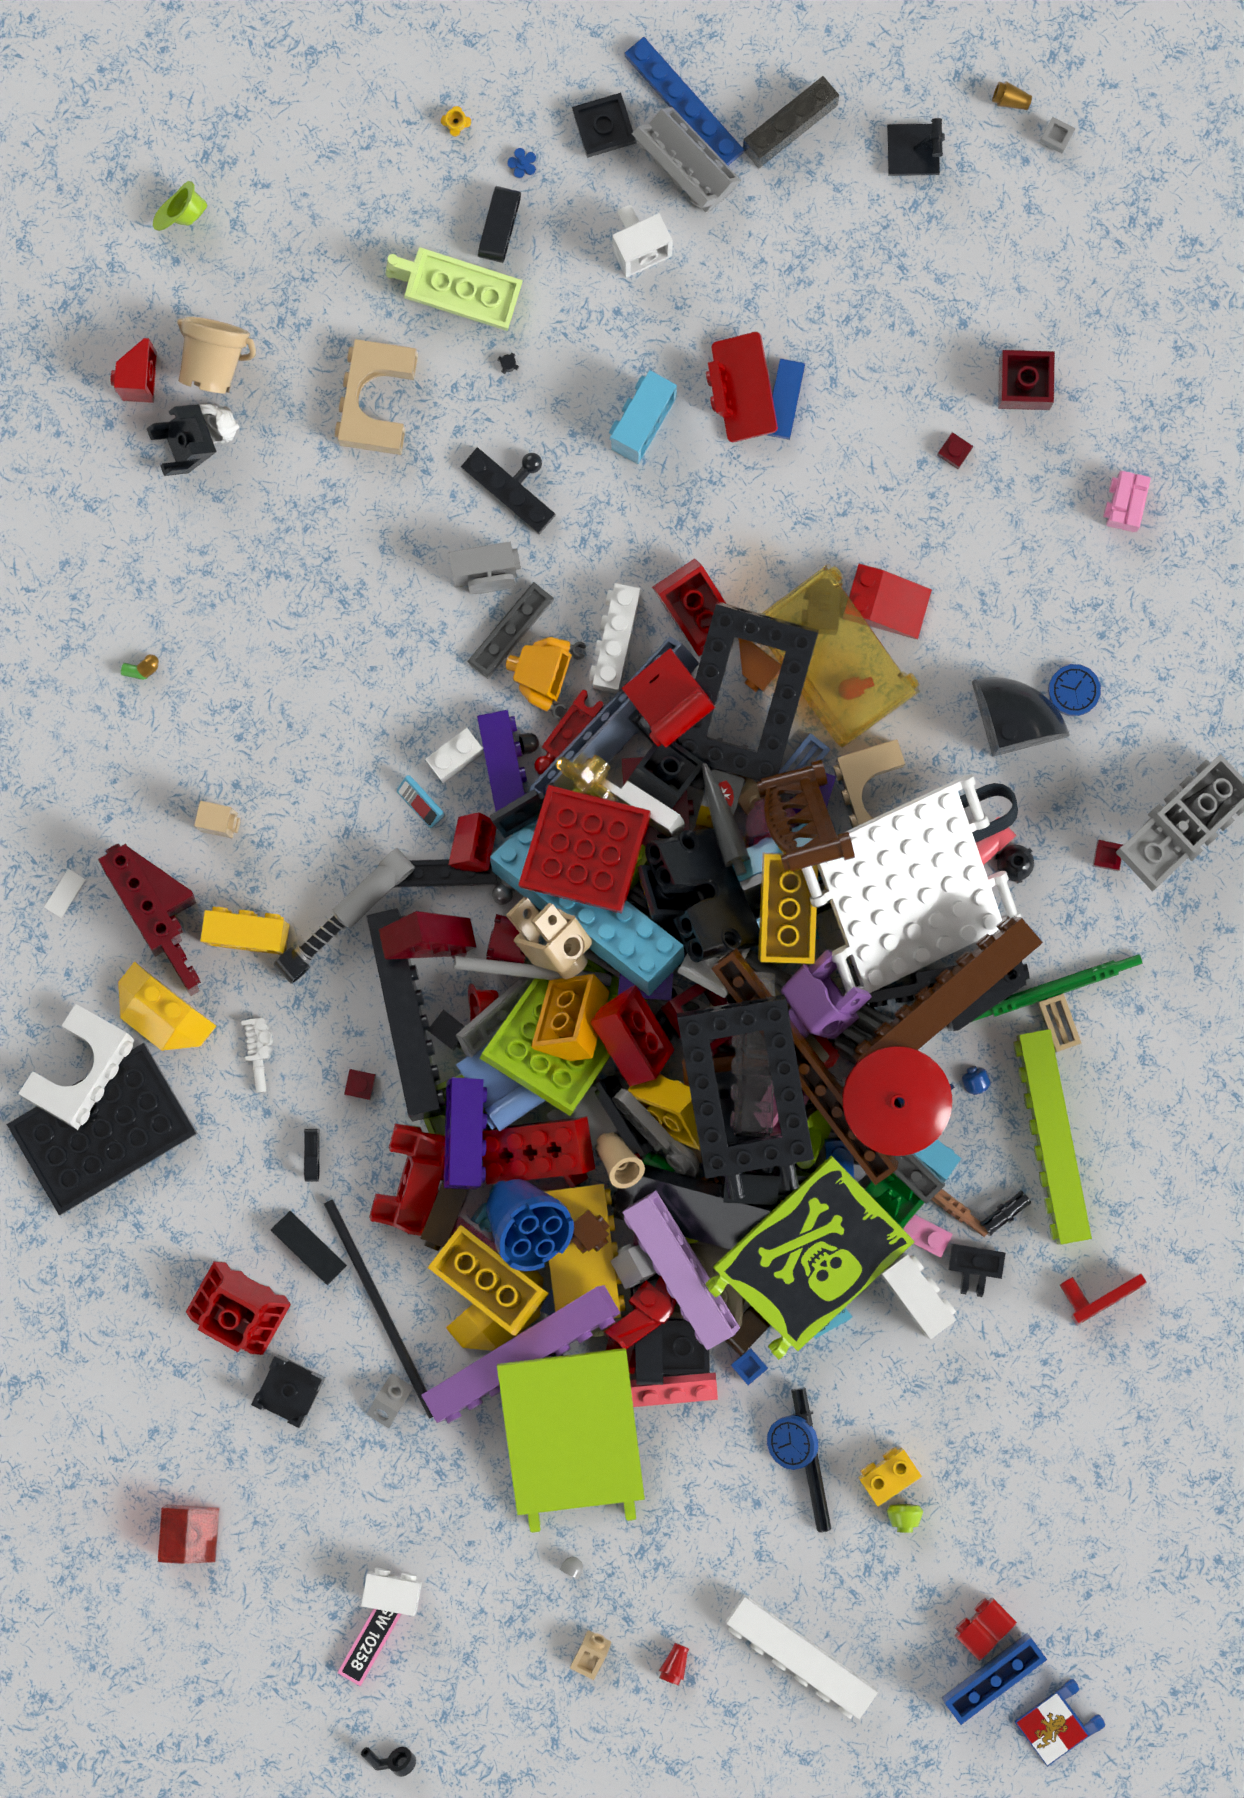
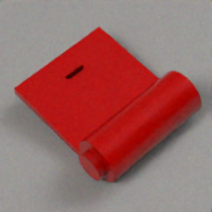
(668, 698)

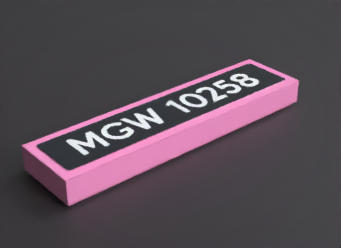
(368, 1645)

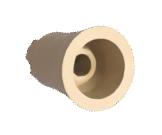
(620, 1162)

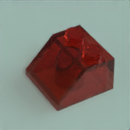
(188, 1534)

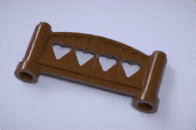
(824, 843)

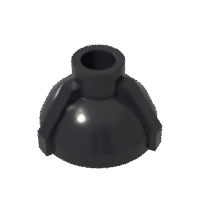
(1014, 872)

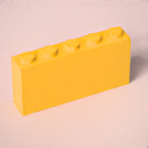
(579, 1273)

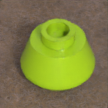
(905, 1516)

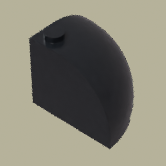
(1016, 715)

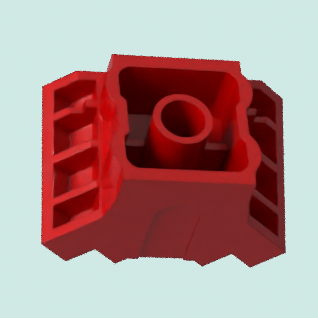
(237, 1310)

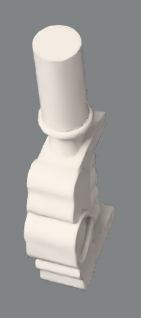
(258, 1048)

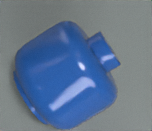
(976, 1080)

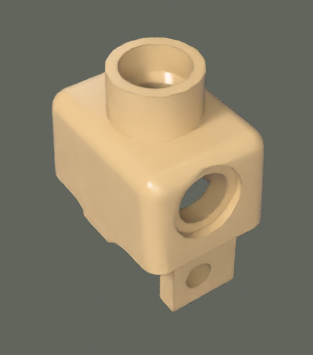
(562, 932)

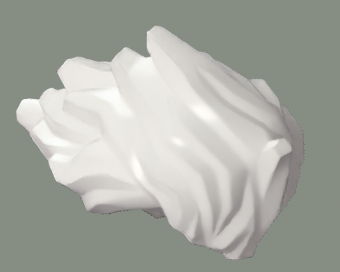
(219, 422)

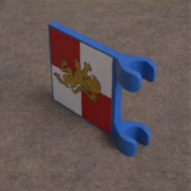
(1055, 1727)

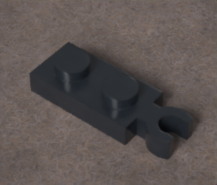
(519, 812)

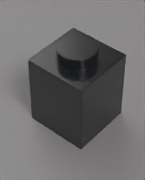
(445, 1029)

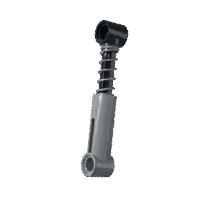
(351, 909)

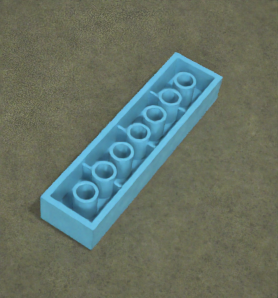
(624, 940)

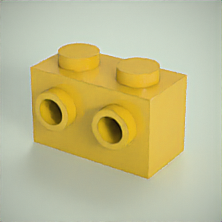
(889, 1475)

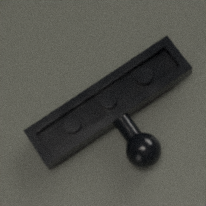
(509, 488)

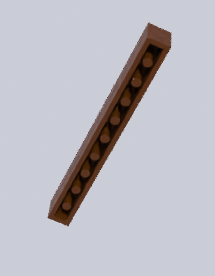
(814, 1075)

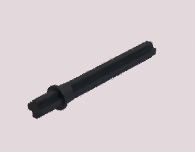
(813, 1469)

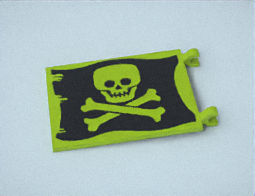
(811, 1255)

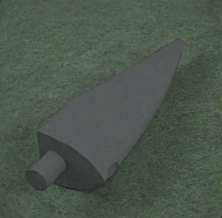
(724, 824)

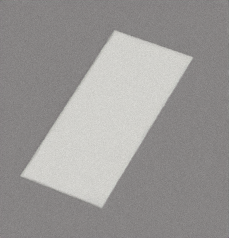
(64, 893)

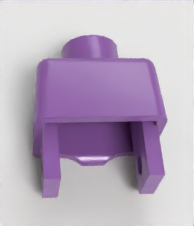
(817, 1001)

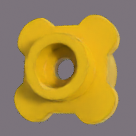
(455, 128)

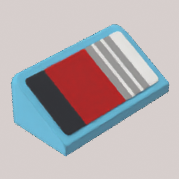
(420, 801)

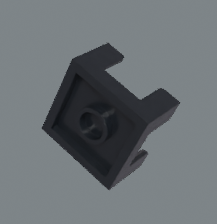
(187, 439)
(288, 1390)

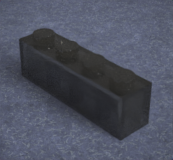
(790, 122)

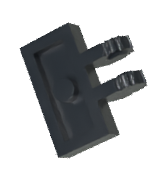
(978, 1262)

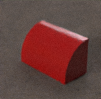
(473, 843)

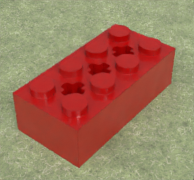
(535, 1150)

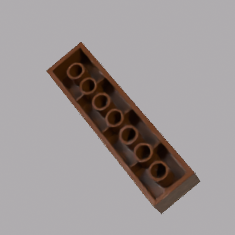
(955, 988)

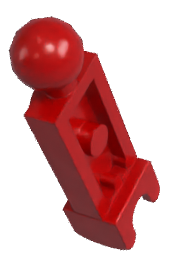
(567, 730)

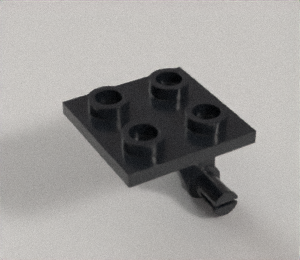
(915, 148)

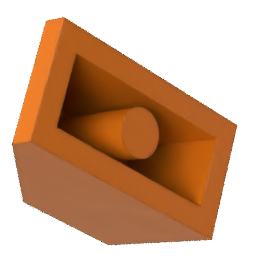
(757, 666)

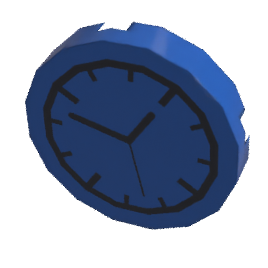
(1074, 690)
(792, 1442)

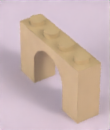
(369, 362)
(859, 768)

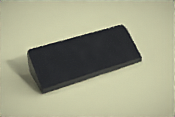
(308, 1247)

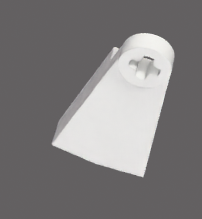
(661, 817)

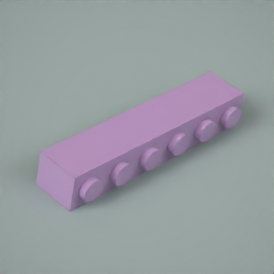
(680, 1270)

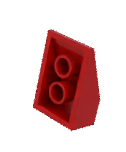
(690, 601)
(889, 601)

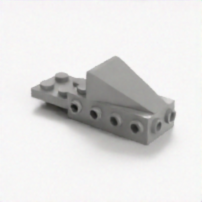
(1185, 822)

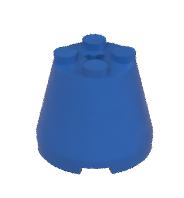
(527, 1224)

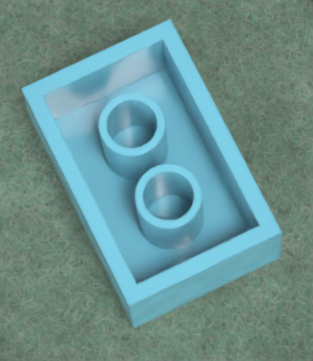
(642, 416)

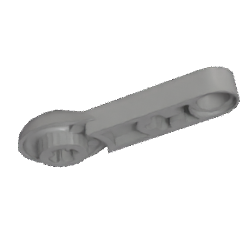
(678, 1155)

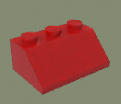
(633, 1036)

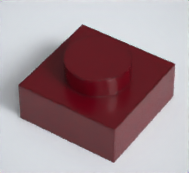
(955, 450)
(1106, 855)
(360, 1084)

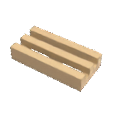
(1066, 1044)

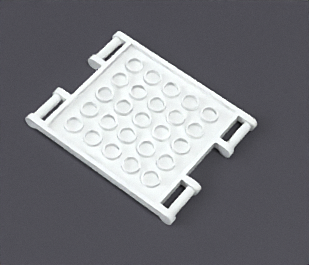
(911, 888)

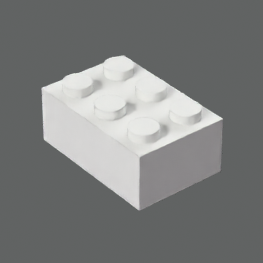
(918, 1295)

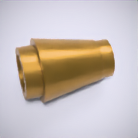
(1011, 96)

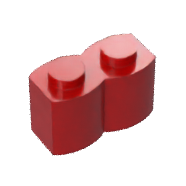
(984, 1628)

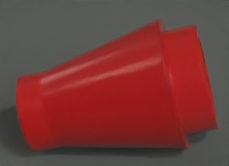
(675, 1664)

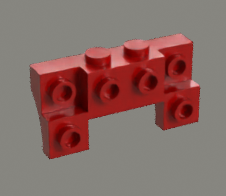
(418, 1182)

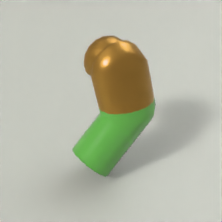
(142, 670)

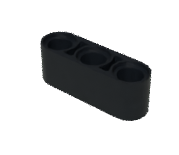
(499, 224)

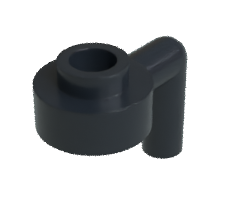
(400, 1761)

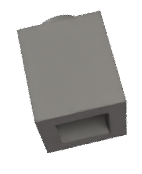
(633, 1265)

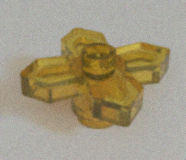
(587, 776)

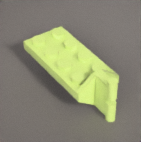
(457, 287)

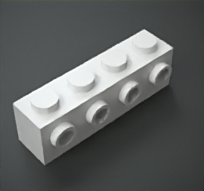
(616, 638)

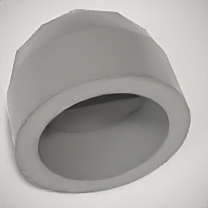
(572, 1567)

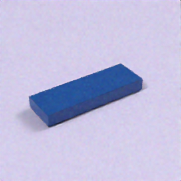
(786, 396)

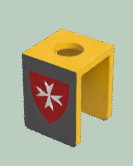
(731, 788)

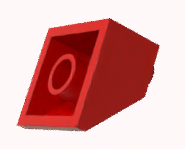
(136, 373)

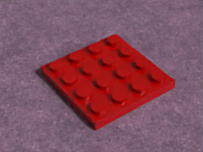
(585, 849)

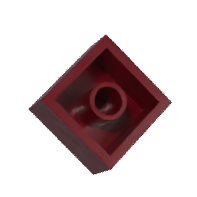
(1026, 380)

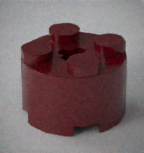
(501, 942)

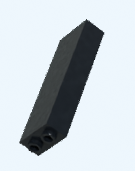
(694, 1206)

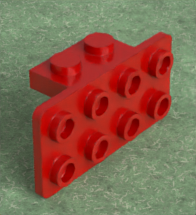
(742, 387)

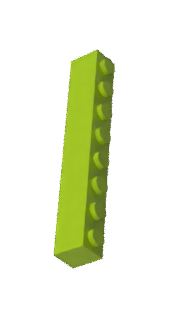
(1053, 1137)

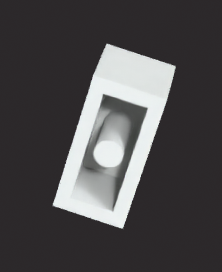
(454, 755)
(391, 1592)

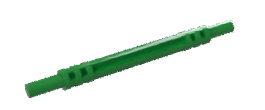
(1062, 985)

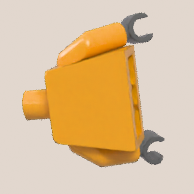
(542, 671)

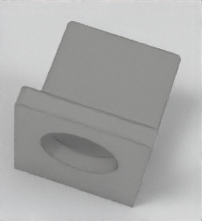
(390, 1400)

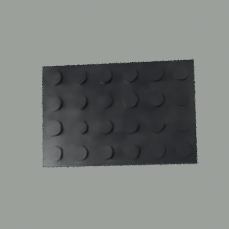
(124, 1132)

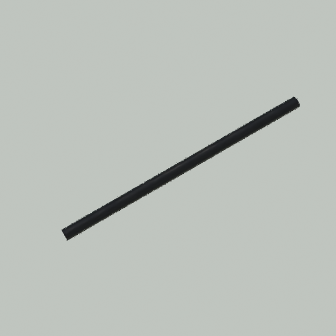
(377, 1302)

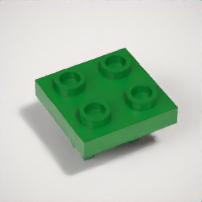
(895, 1199)

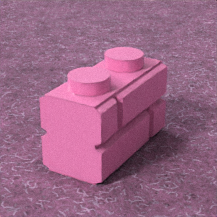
(1127, 501)

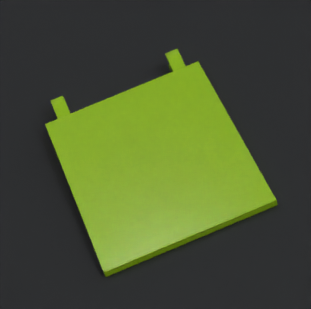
(571, 1433)

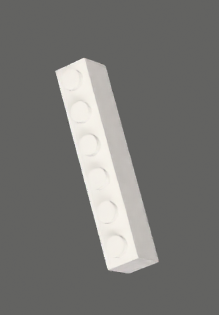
(800, 1656)

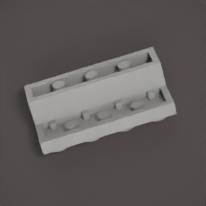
(687, 159)

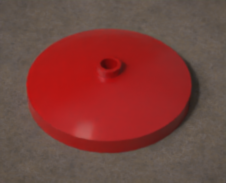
(871, 1096)

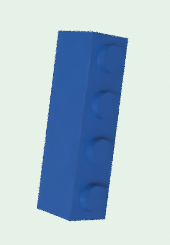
(994, 1678)

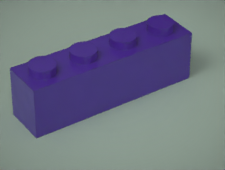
(501, 757)
(464, 1133)

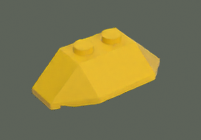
(160, 1012)
(478, 1331)

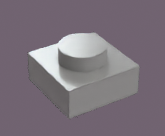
(1057, 135)

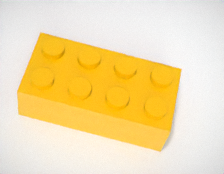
(785, 914)
(488, 1280)

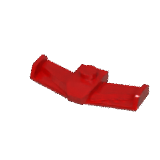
(652, 1309)

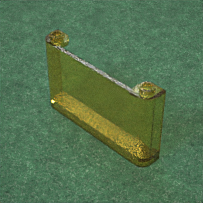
(850, 673)

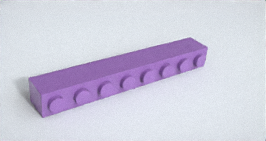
(540, 1341)

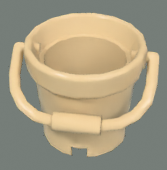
(212, 353)

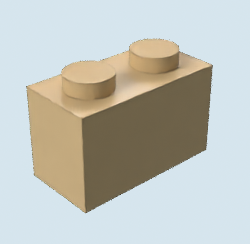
(217, 819)

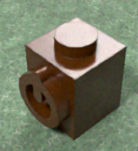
(590, 1232)

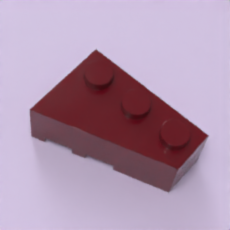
(427, 936)

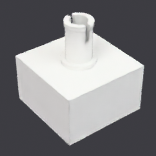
(641, 242)

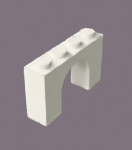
(74, 1102)

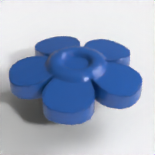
(522, 163)

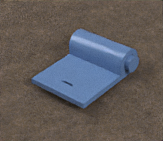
(505, 1097)

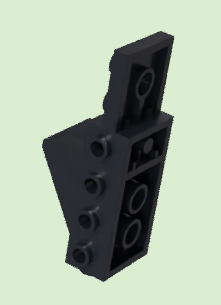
(998, 992)

